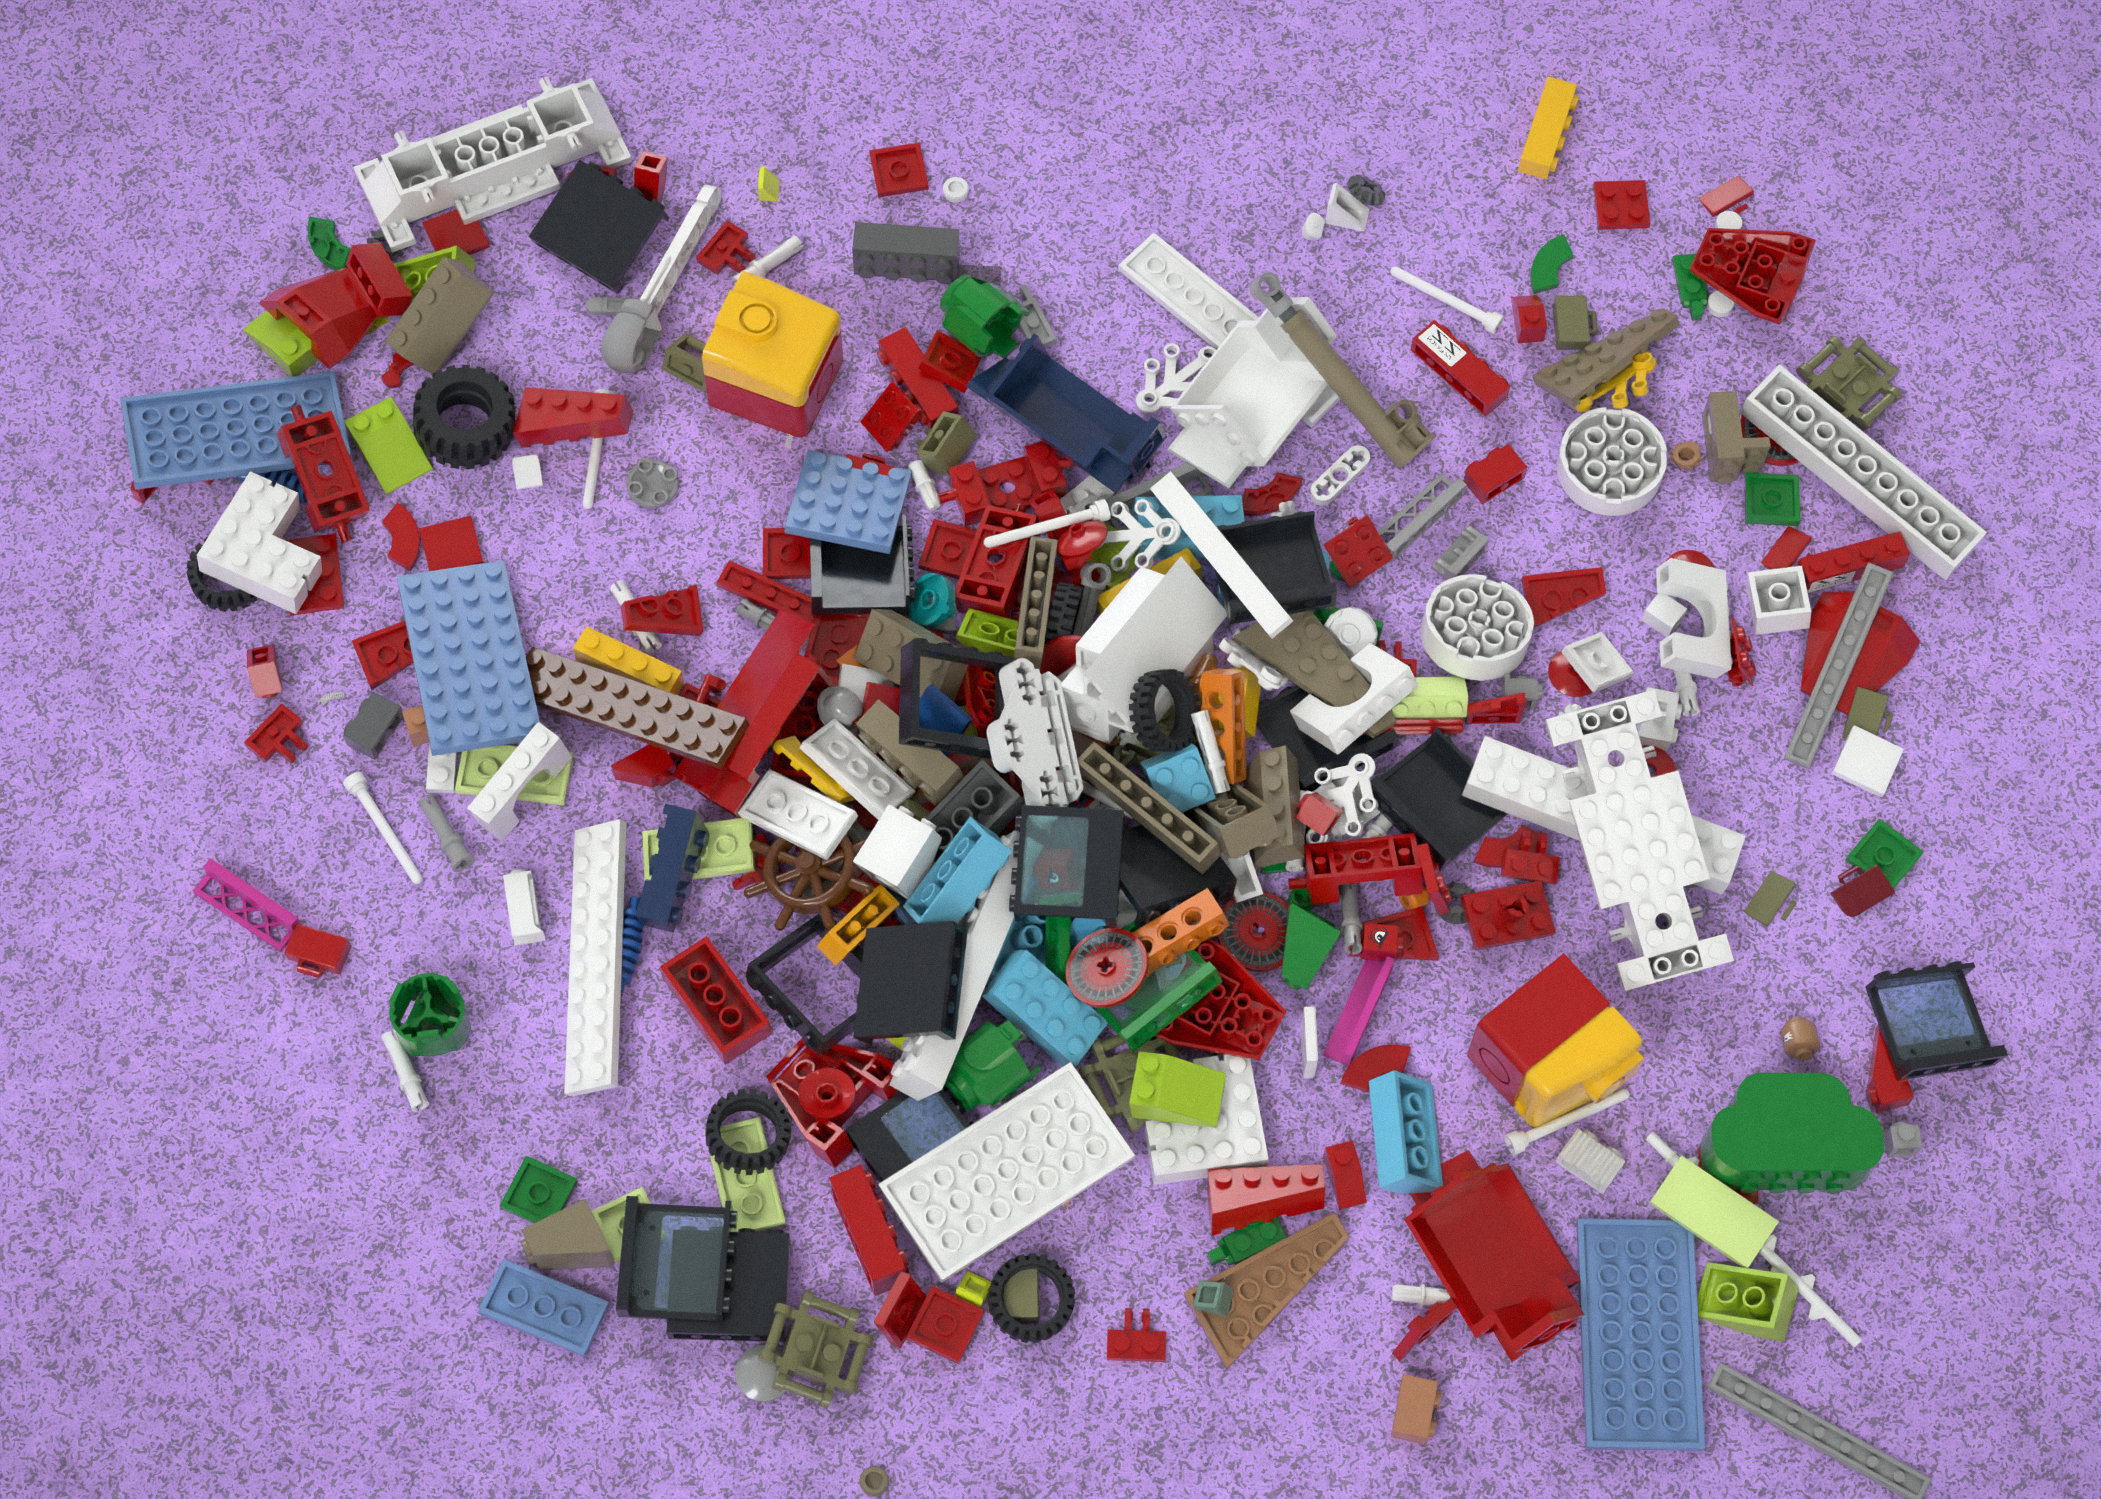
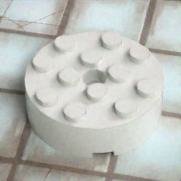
(1611, 461)
(1476, 627)

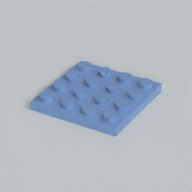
(847, 503)

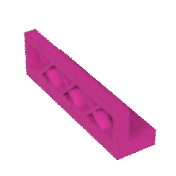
(250, 895)
(1358, 1010)

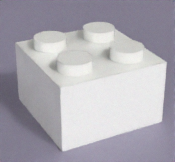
(1778, 600)

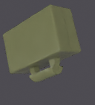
(1572, 322)
(1867, 712)
(1770, 899)
(1022, 1296)

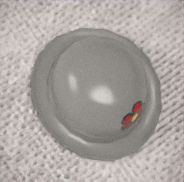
(841, 705)

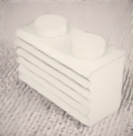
(1591, 1160)

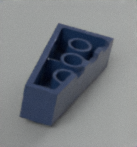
(672, 868)

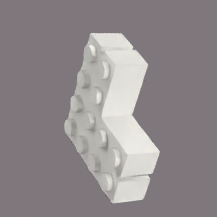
(250, 550)
(1238, 1141)

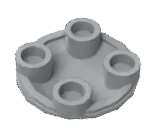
(652, 483)
(756, 1377)

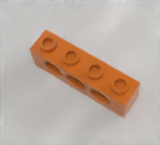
(1231, 714)
(1178, 923)

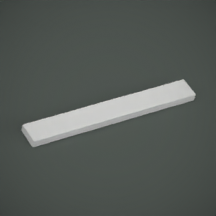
(1221, 555)

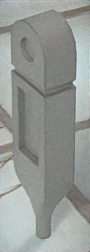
(605, 306)

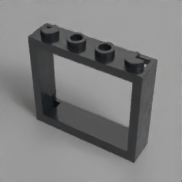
(909, 729)
(777, 999)

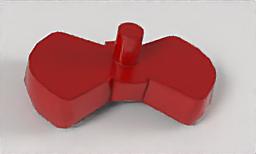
(392, 377)

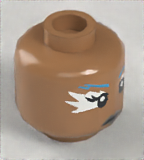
(1800, 1038)

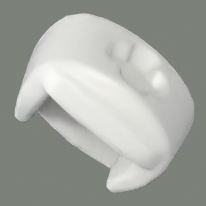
(1313, 227)

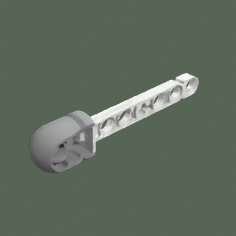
(633, 331)

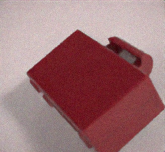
(1862, 891)

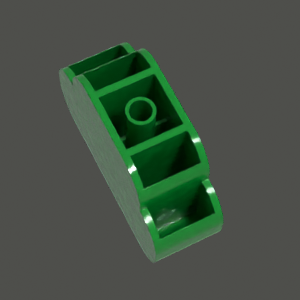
(1792, 1136)

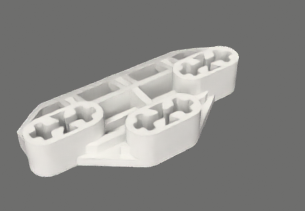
(1030, 748)

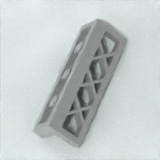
(1184, 473)
(1425, 519)

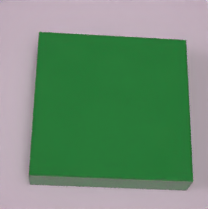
(1772, 499)
(1886, 849)
(537, 1191)

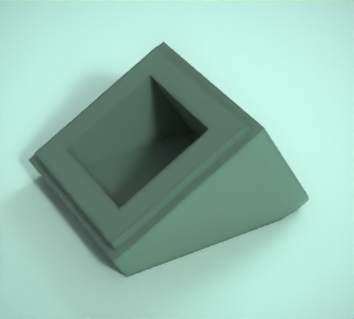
(1213, 1298)

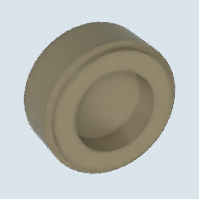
(874, 1481)

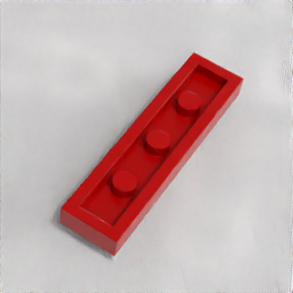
(765, 591)

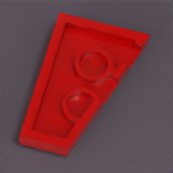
(1416, 934)

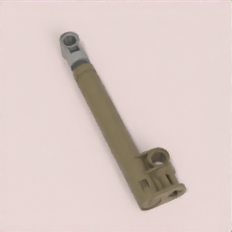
(1396, 436)

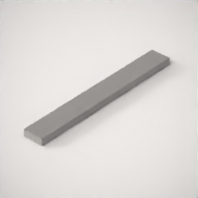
(1838, 665)
(1818, 1433)

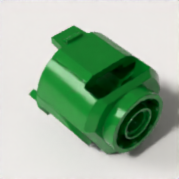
(981, 316)
(436, 1003)
(988, 1066)

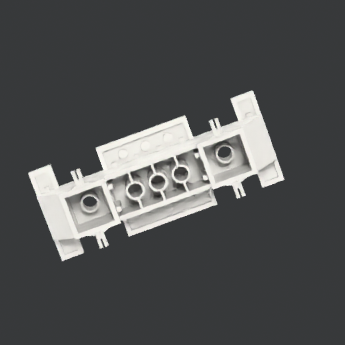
(490, 161)
(1637, 840)

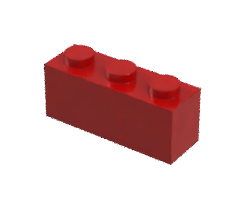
(379, 279)

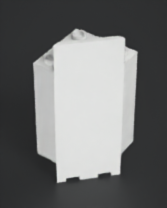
(1248, 396)
(1146, 628)

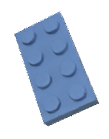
(543, 1308)

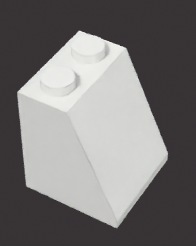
(899, 851)

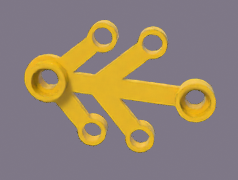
(1641, 366)

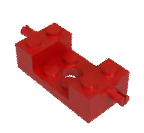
(1031, 475)
(332, 498)
(988, 584)
(1337, 864)

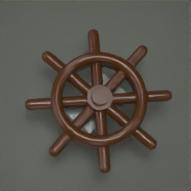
(818, 882)

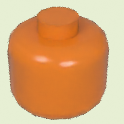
(1415, 901)

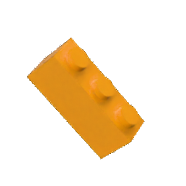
(852, 928)

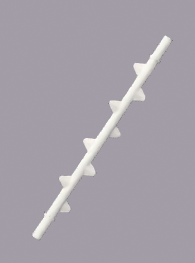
(1818, 1308)

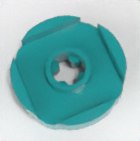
(942, 605)

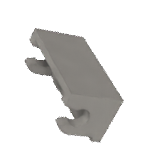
(1461, 554)

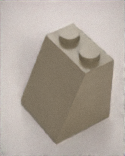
(567, 1241)

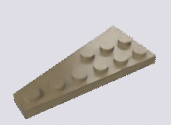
(1603, 359)
(1313, 662)

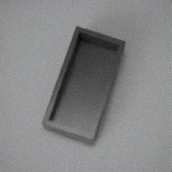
(906, 252)

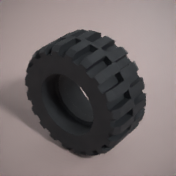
(467, 387)

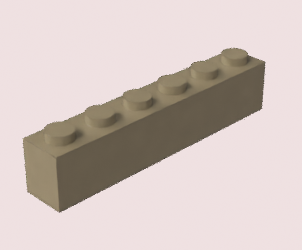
(1035, 600)
(1148, 808)

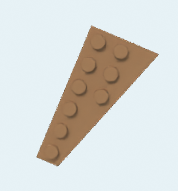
(1267, 1285)

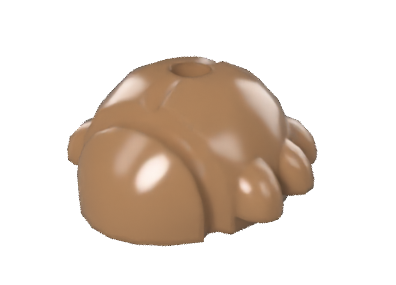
(1688, 451)

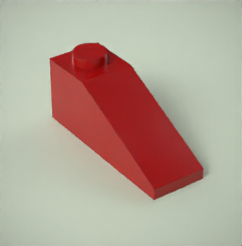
(1883, 1085)

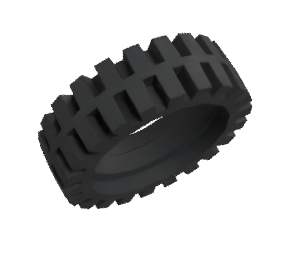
(211, 598)
(1063, 611)
(1144, 710)
(758, 1104)
(1013, 1327)

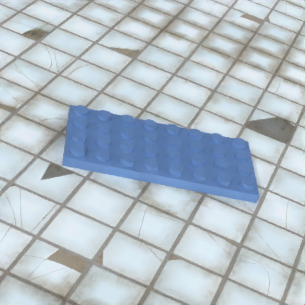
(221, 428)
(468, 657)
(1639, 1335)

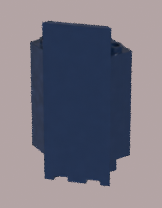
(1070, 415)

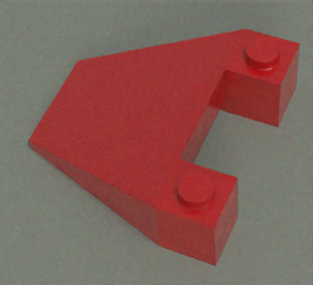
(869, 1074)

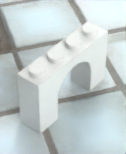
(1707, 591)
(1342, 725)
(496, 801)

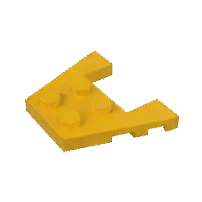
(800, 761)

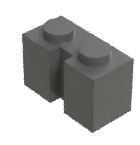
(373, 725)

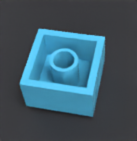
(1179, 778)

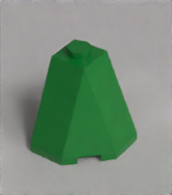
(1306, 945)

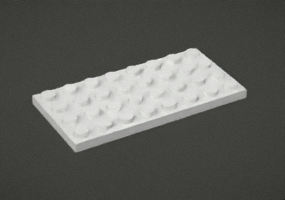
(1006, 1171)

